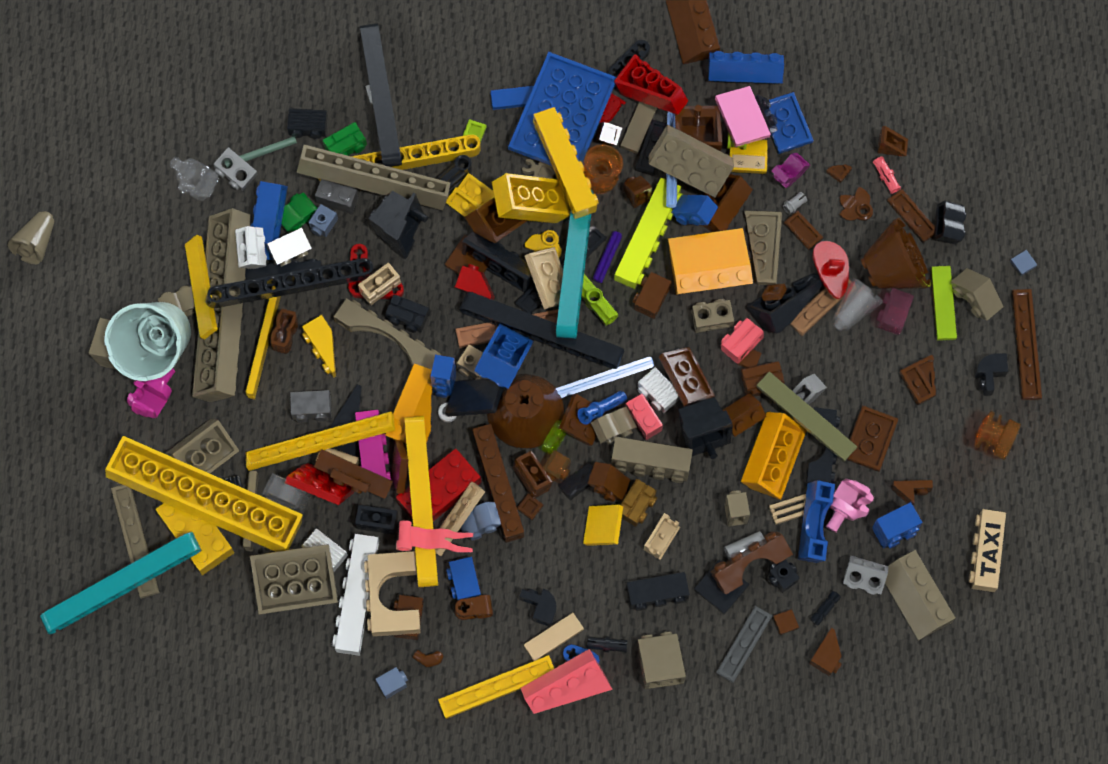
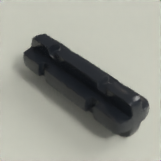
(825, 608)

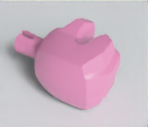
(849, 503)

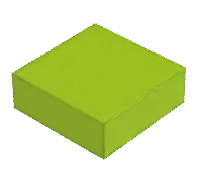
(475, 128)

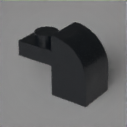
(991, 366)
(546, 605)

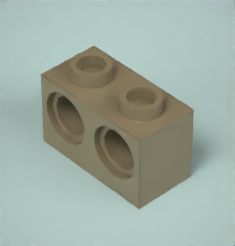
(713, 321)
(736, 508)

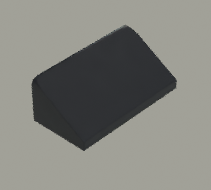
(577, 482)

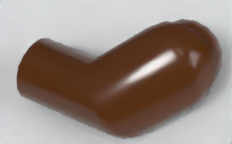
(428, 660)

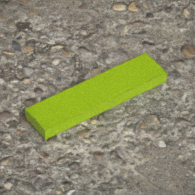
(943, 303)

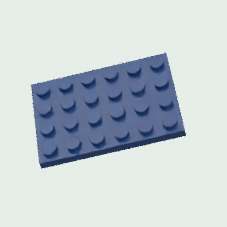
(576, 93)

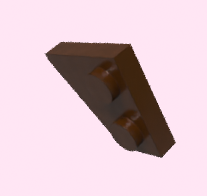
(920, 379)

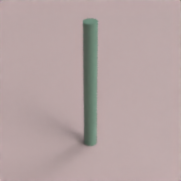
(265, 150)

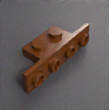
(352, 474)

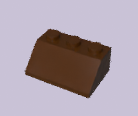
(729, 201)
(487, 223)

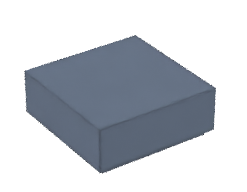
(1023, 263)

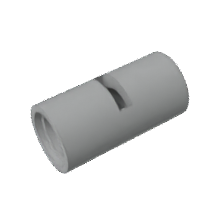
(742, 545)

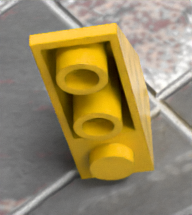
(321, 337)

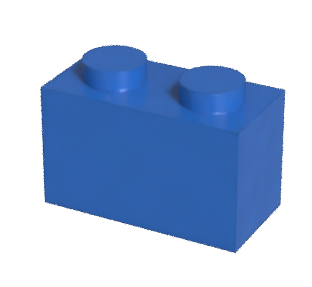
(694, 209)
(464, 579)

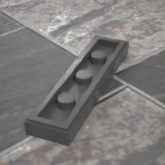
(744, 644)

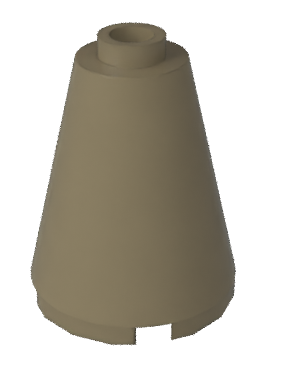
(33, 238)

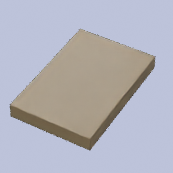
(547, 275)

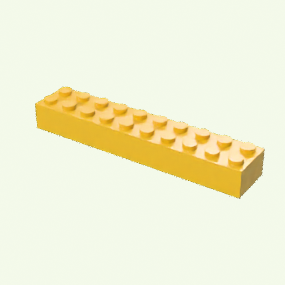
(203, 495)

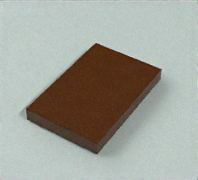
(686, 376)
(872, 437)

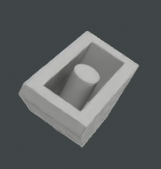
(809, 388)

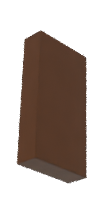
(803, 230)

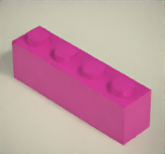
(372, 449)

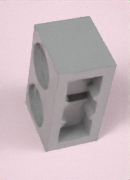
(238, 166)
(867, 570)

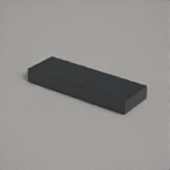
(653, 134)

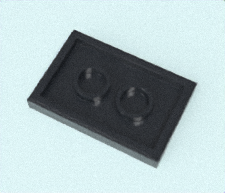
(474, 398)

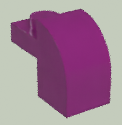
(790, 170)

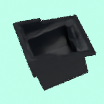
(398, 221)
(705, 427)

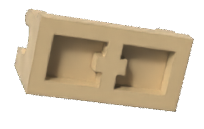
(661, 536)

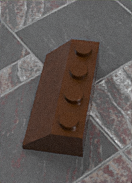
(693, 29)

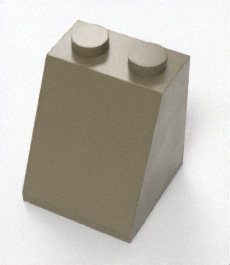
(661, 660)

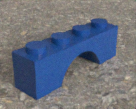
(812, 541)

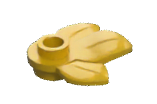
(538, 242)

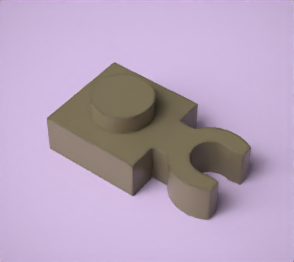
(541, 170)

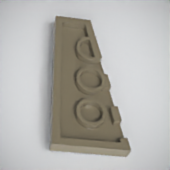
(765, 238)

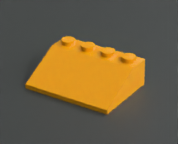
(710, 261)

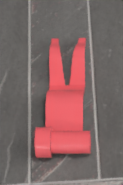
(428, 538)

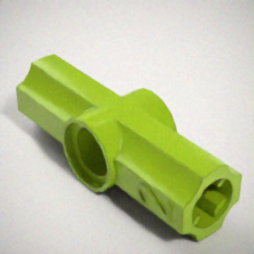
(601, 307)

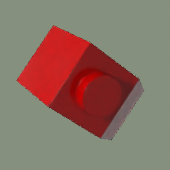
(474, 281)

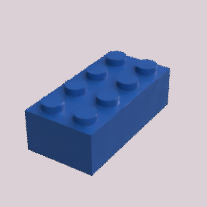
(503, 356)

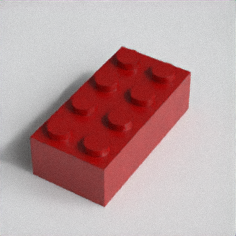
(447, 484)

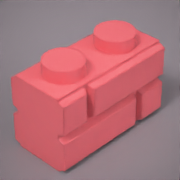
(744, 338)
(644, 416)

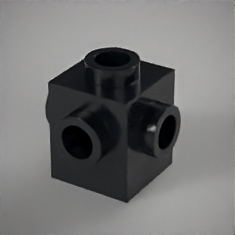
(783, 582)

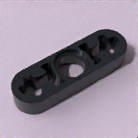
(628, 54)

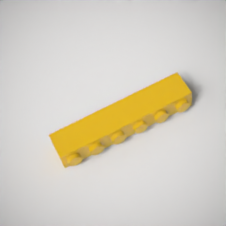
(565, 163)

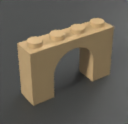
(380, 569)

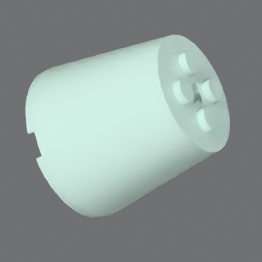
(135, 341)

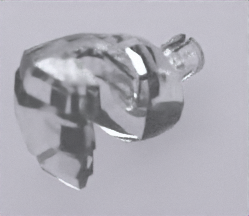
(195, 178)

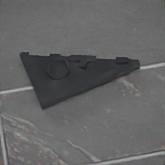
(346, 416)

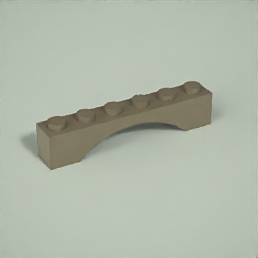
(355, 318)

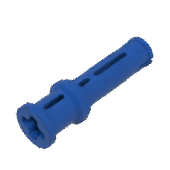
(597, 409)

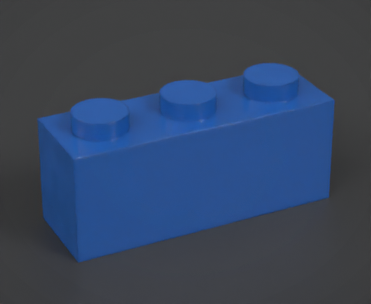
(443, 375)

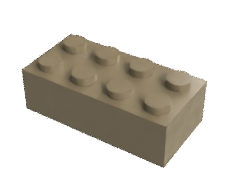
(691, 161)
(651, 459)

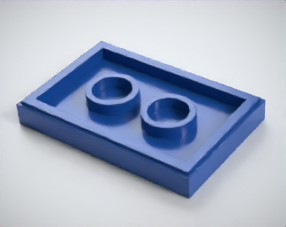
(790, 124)

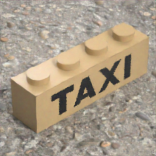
(988, 550)

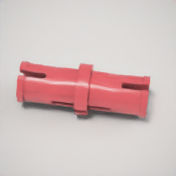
(886, 175)

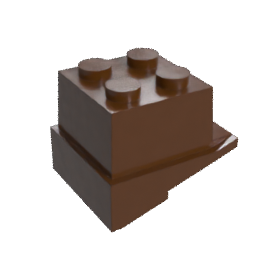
(701, 123)

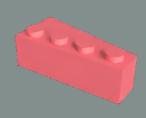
(566, 683)

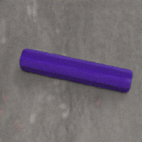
(607, 257)

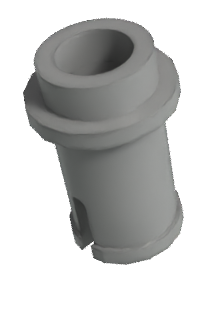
(794, 203)

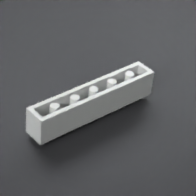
(353, 603)

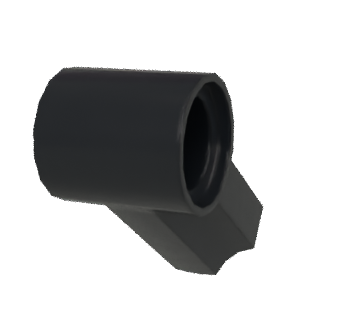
(454, 172)

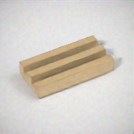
(786, 510)

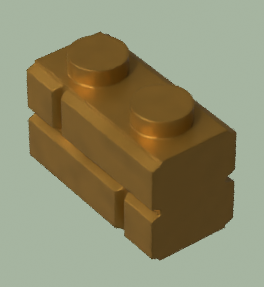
(637, 502)

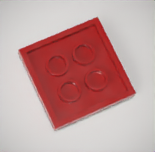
(318, 484)

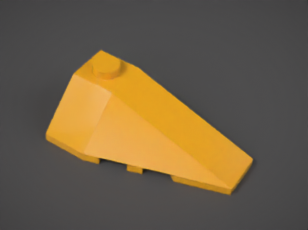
(414, 402)

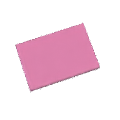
(742, 116)

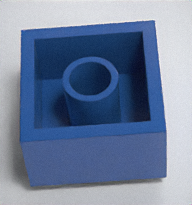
(897, 525)

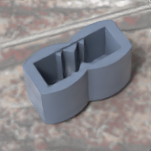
(482, 520)

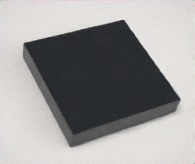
(711, 592)

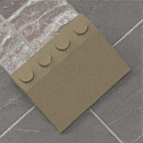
(294, 579)

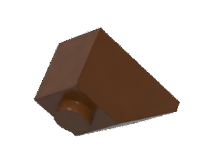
(637, 190)
(828, 655)

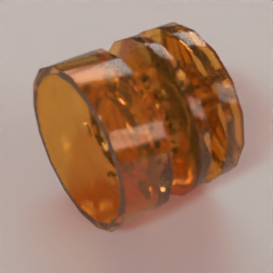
(604, 160)
(997, 435)

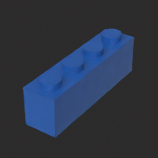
(746, 67)
(269, 211)

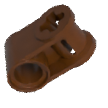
(476, 607)

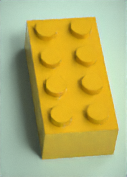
(530, 198)
(210, 539)

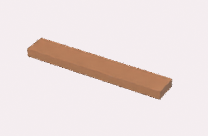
(483, 332)

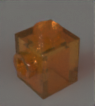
(557, 466)

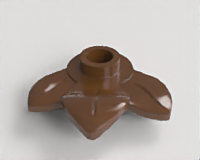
(853, 205)

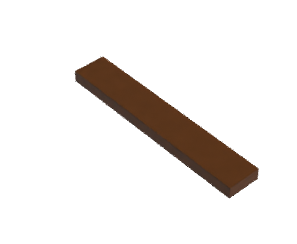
(1026, 344)

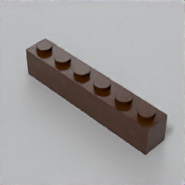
(498, 482)

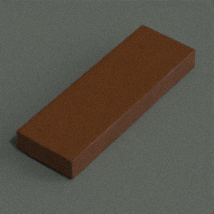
(912, 215)

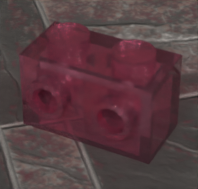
(895, 311)

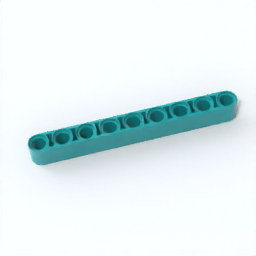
(573, 276)
(120, 583)

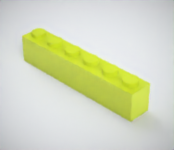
(645, 238)

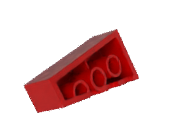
(650, 86)

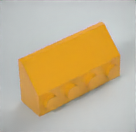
(774, 455)

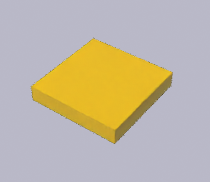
(603, 525)

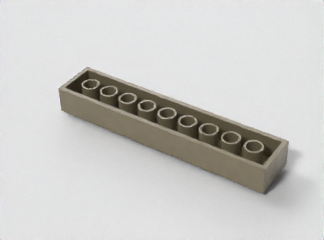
(219, 352)

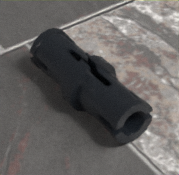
(607, 644)

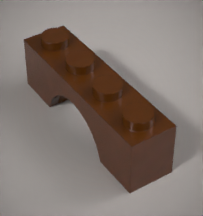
(730, 573)

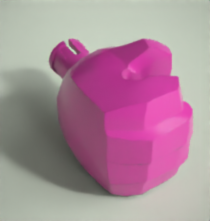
(150, 395)

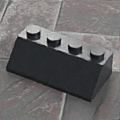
(502, 264)

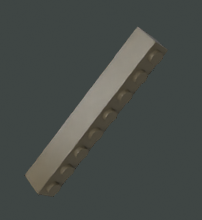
(372, 176)

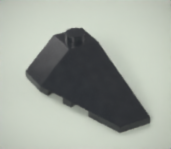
(778, 314)

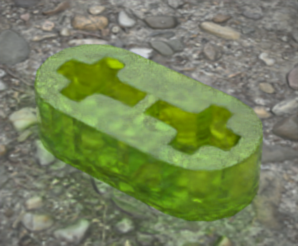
(553, 439)

